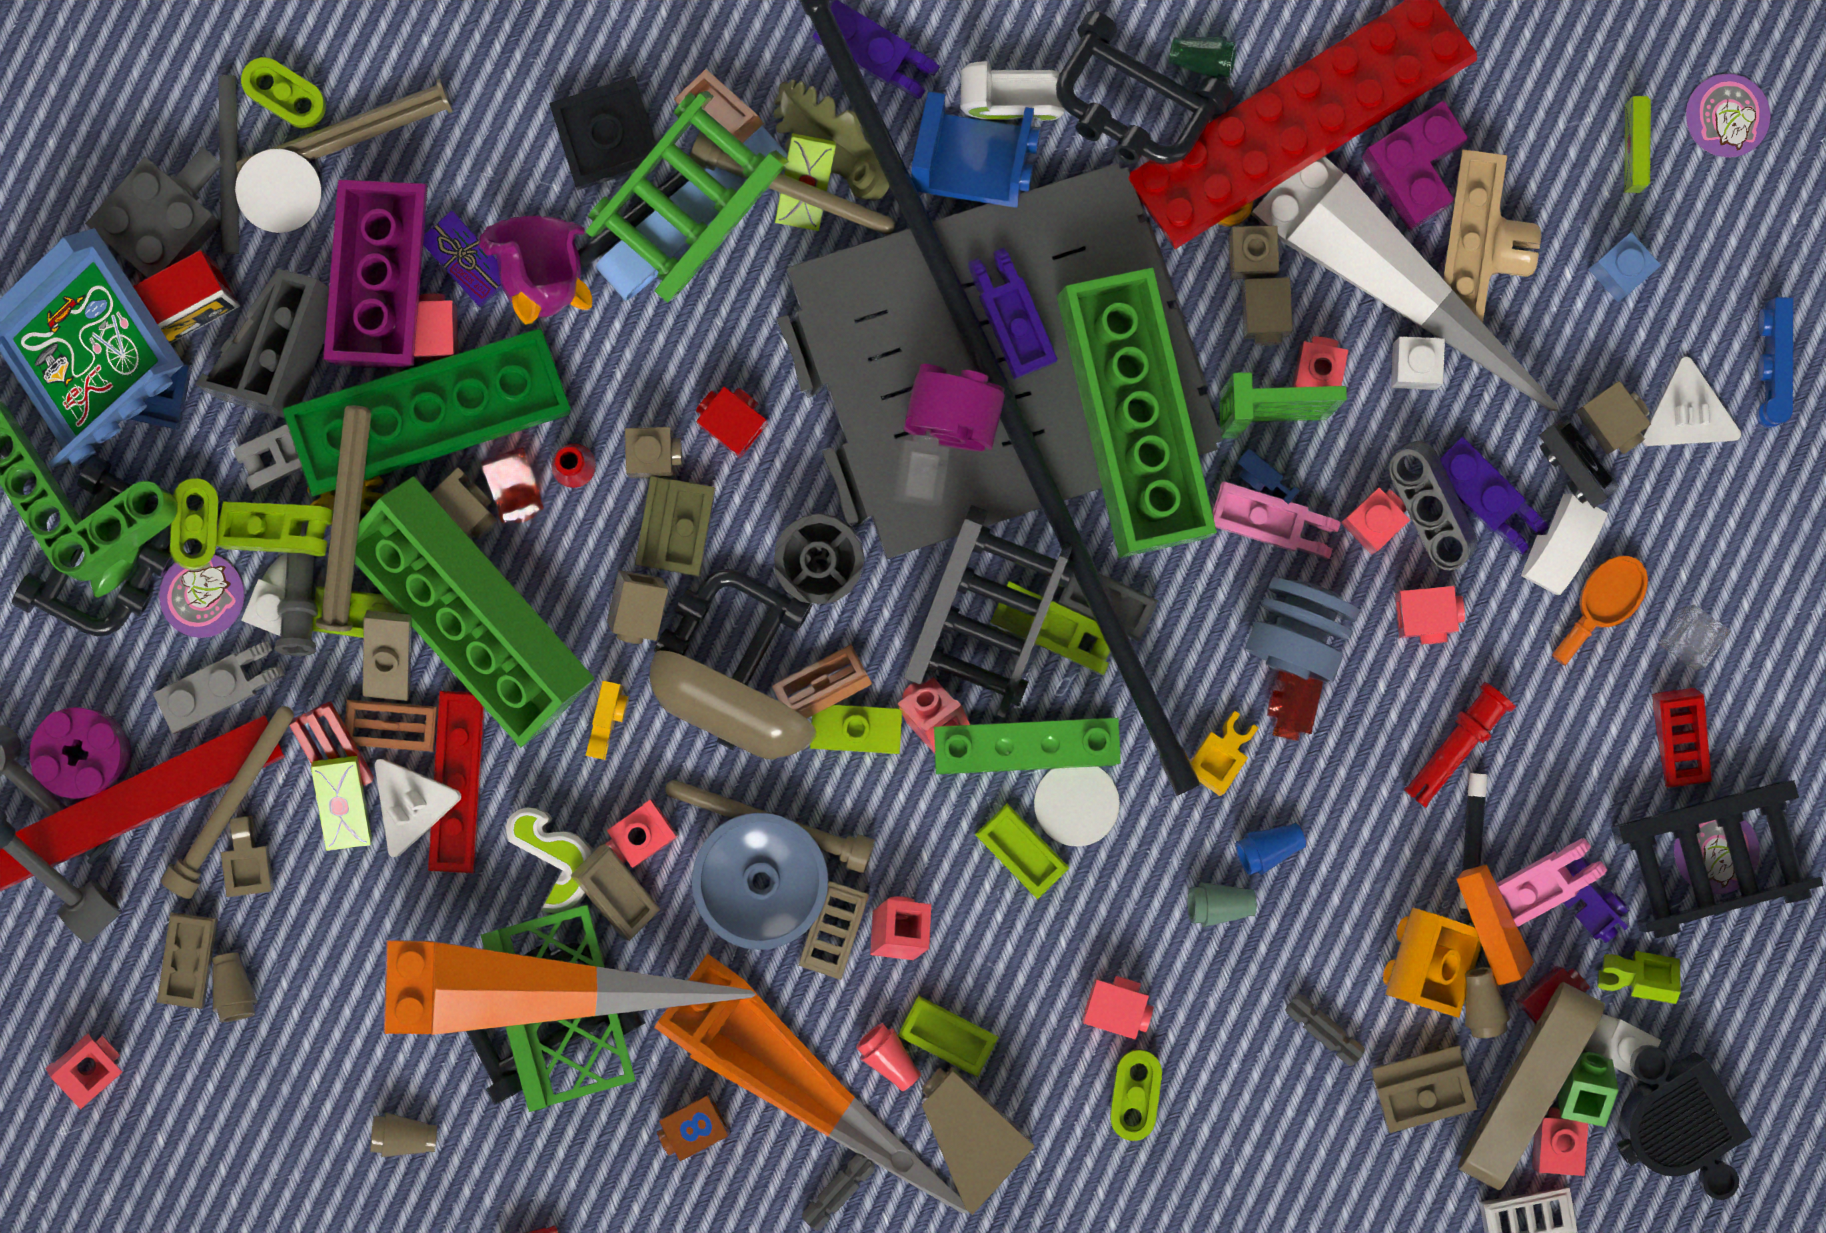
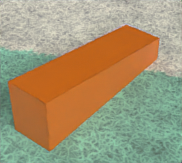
(1494, 925)

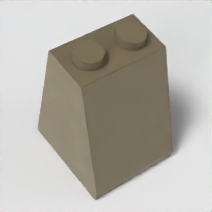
(973, 1136)

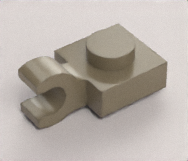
(246, 867)

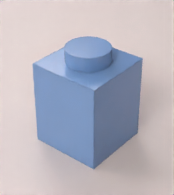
(1624, 267)

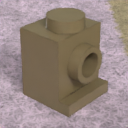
(465, 505)

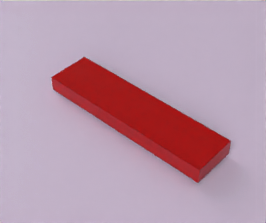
(459, 767)

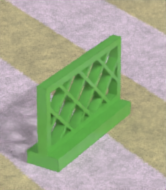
(1242, 404)
(524, 1037)

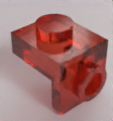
(513, 486)

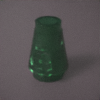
(1204, 55)

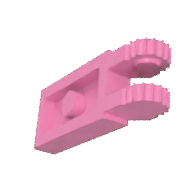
(1269, 519)
(1547, 882)

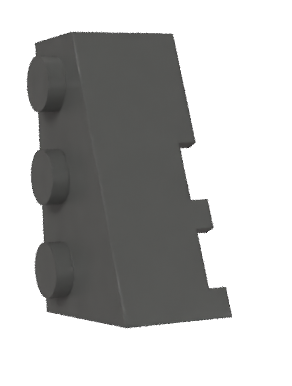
(275, 348)

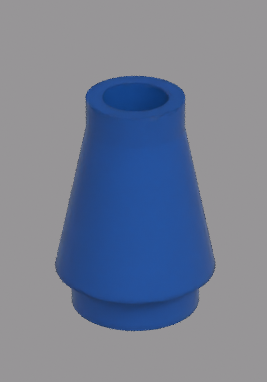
(1269, 847)

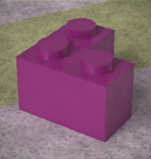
(1405, 162)

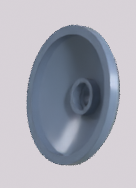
(726, 887)

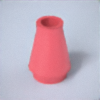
(888, 1056)

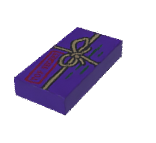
(463, 258)

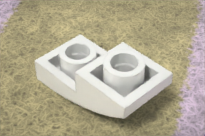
(1563, 550)

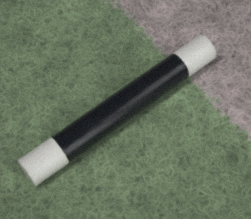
(1474, 824)

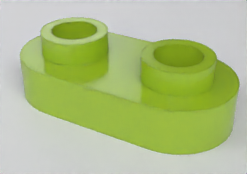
(285, 92)
(194, 525)
(1135, 1094)

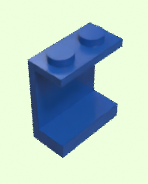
(973, 156)

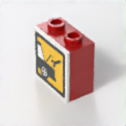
(187, 295)

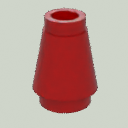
(581, 473)

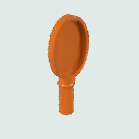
(1606, 600)

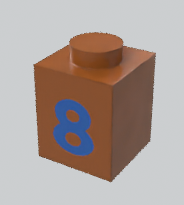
(692, 1128)

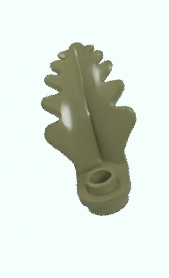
(852, 154)

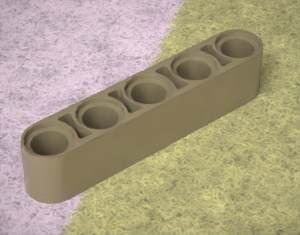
(1531, 1085)

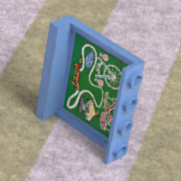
(83, 344)

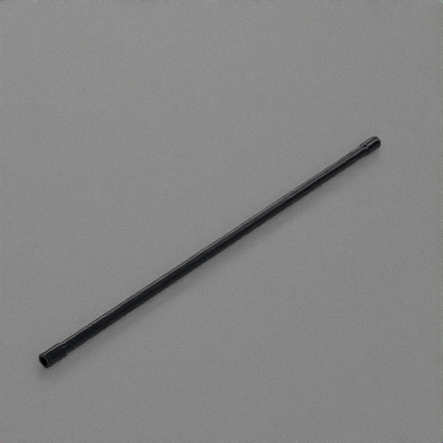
(1171, 753)

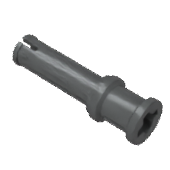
(297, 607)

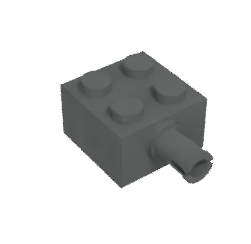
(156, 216)

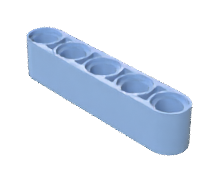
(629, 271)

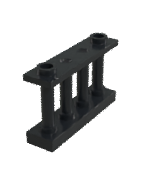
(960, 578)
(1728, 814)

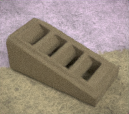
(847, 894)

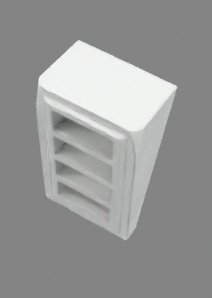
(1491, 1208)

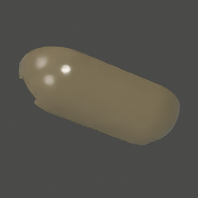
(728, 707)

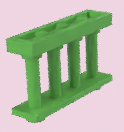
(729, 203)
(1027, 746)

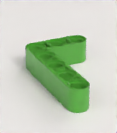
(72, 530)

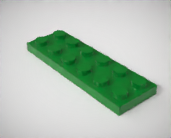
(432, 409)

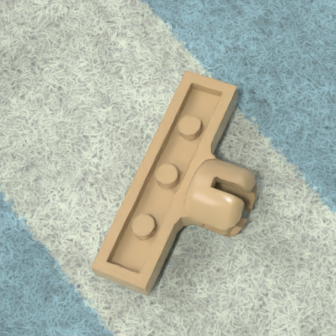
(1483, 238)

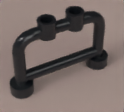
(1133, 141)
(132, 597)
(696, 606)
(504, 1072)

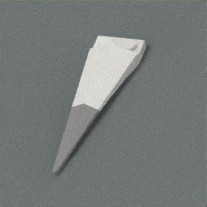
(1345, 232)

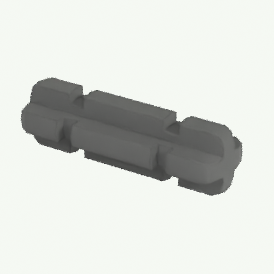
(1325, 1030)
(838, 1191)

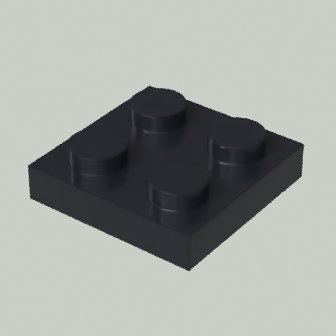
(604, 132)
(1588, 475)

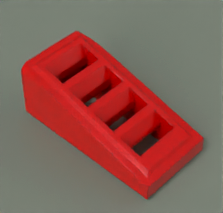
(1697, 718)

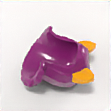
(538, 264)

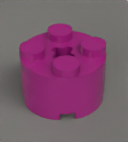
(954, 408)
(54, 747)

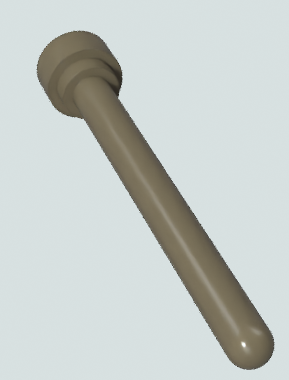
(710, 156)
(853, 850)
(184, 875)

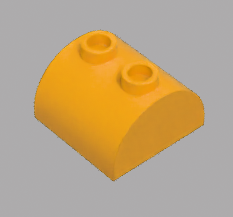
(1432, 962)

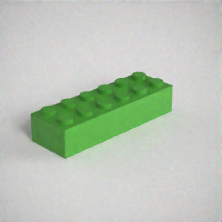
(1136, 412)
(468, 612)

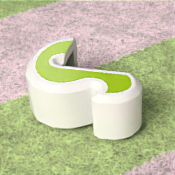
(1007, 93)
(562, 849)

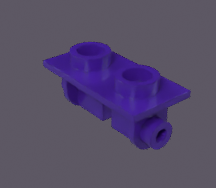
(1601, 909)

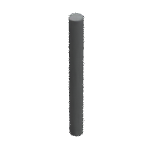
(228, 157)

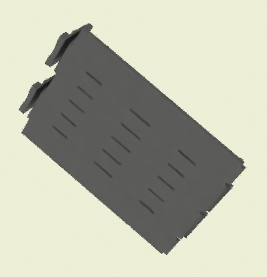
(892, 275)

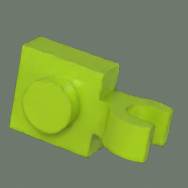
(1647, 974)

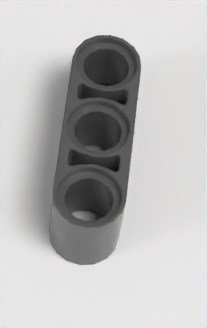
(1429, 526)

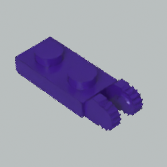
(879, 50)
(1013, 317)
(1489, 494)

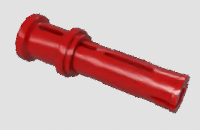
(1472, 728)

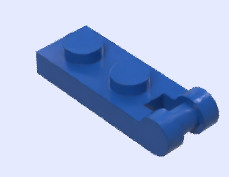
(1776, 364)

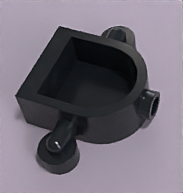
(1681, 1121)

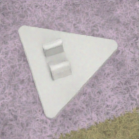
(1689, 412)
(410, 804)

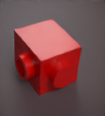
(731, 419)

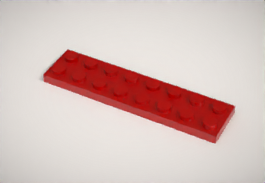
(1303, 117)

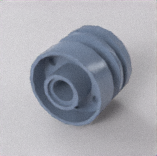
(1301, 633)

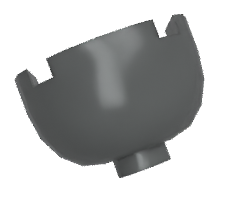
(799, 566)

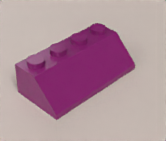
(375, 274)

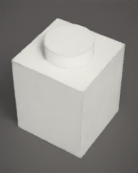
(1417, 363)

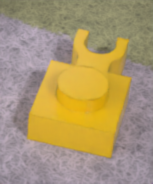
(609, 708)
(1219, 759)

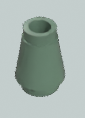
(1219, 904)

